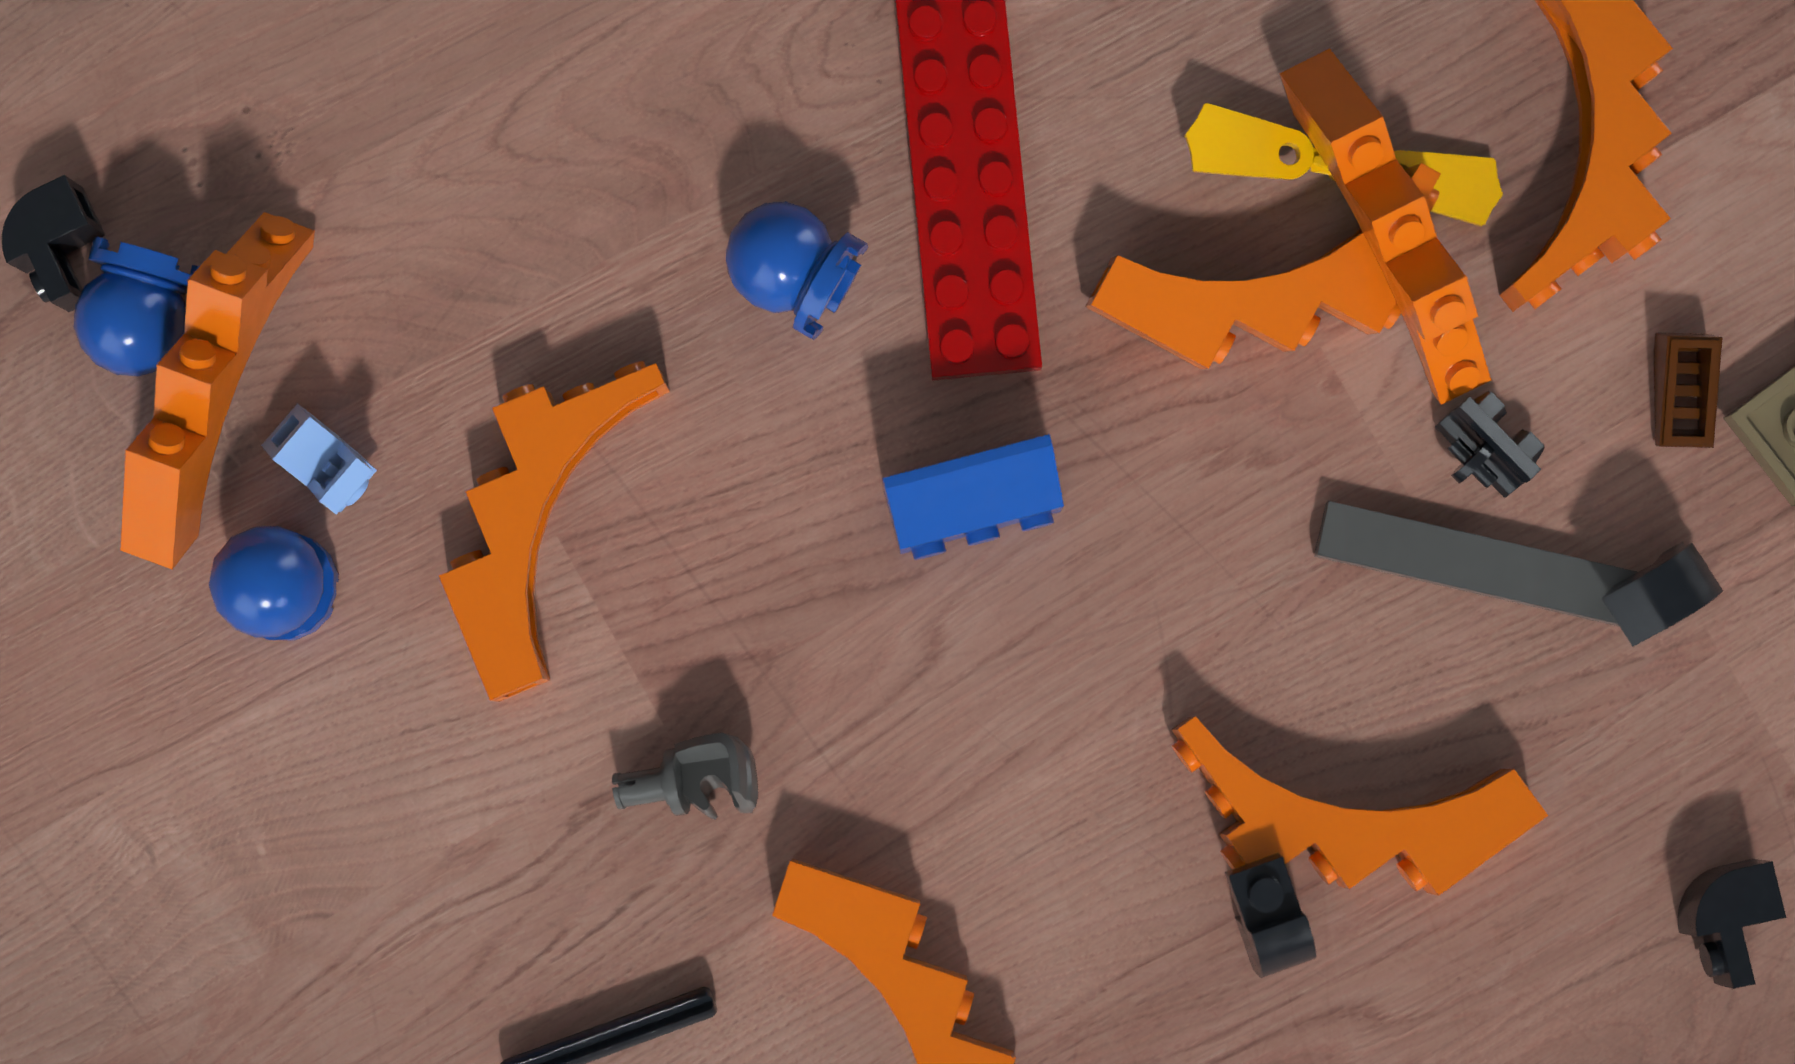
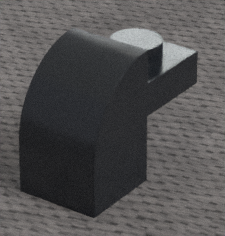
(43, 231)
(1662, 593)
(1718, 908)
(1270, 916)

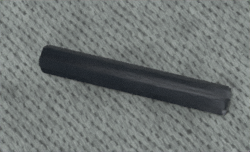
(624, 1031)

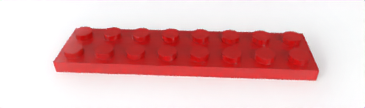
(968, 188)

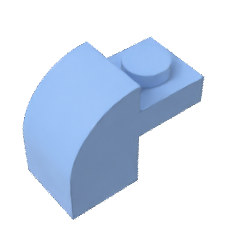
(319, 459)

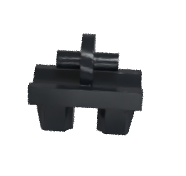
(1486, 448)

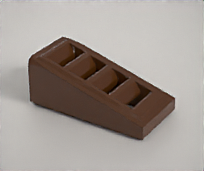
(1666, 368)

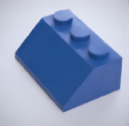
(974, 497)

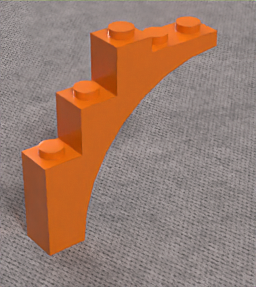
(1609, 209)
(1394, 219)
(1196, 316)
(196, 383)
(547, 442)
(1435, 839)
(873, 933)

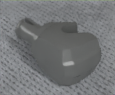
(691, 774)

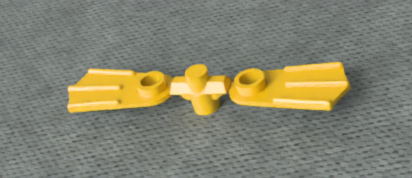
(1249, 147)

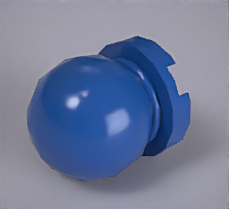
(788, 263)
(131, 309)
(273, 583)

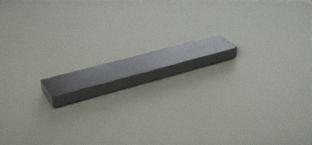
(1467, 562)

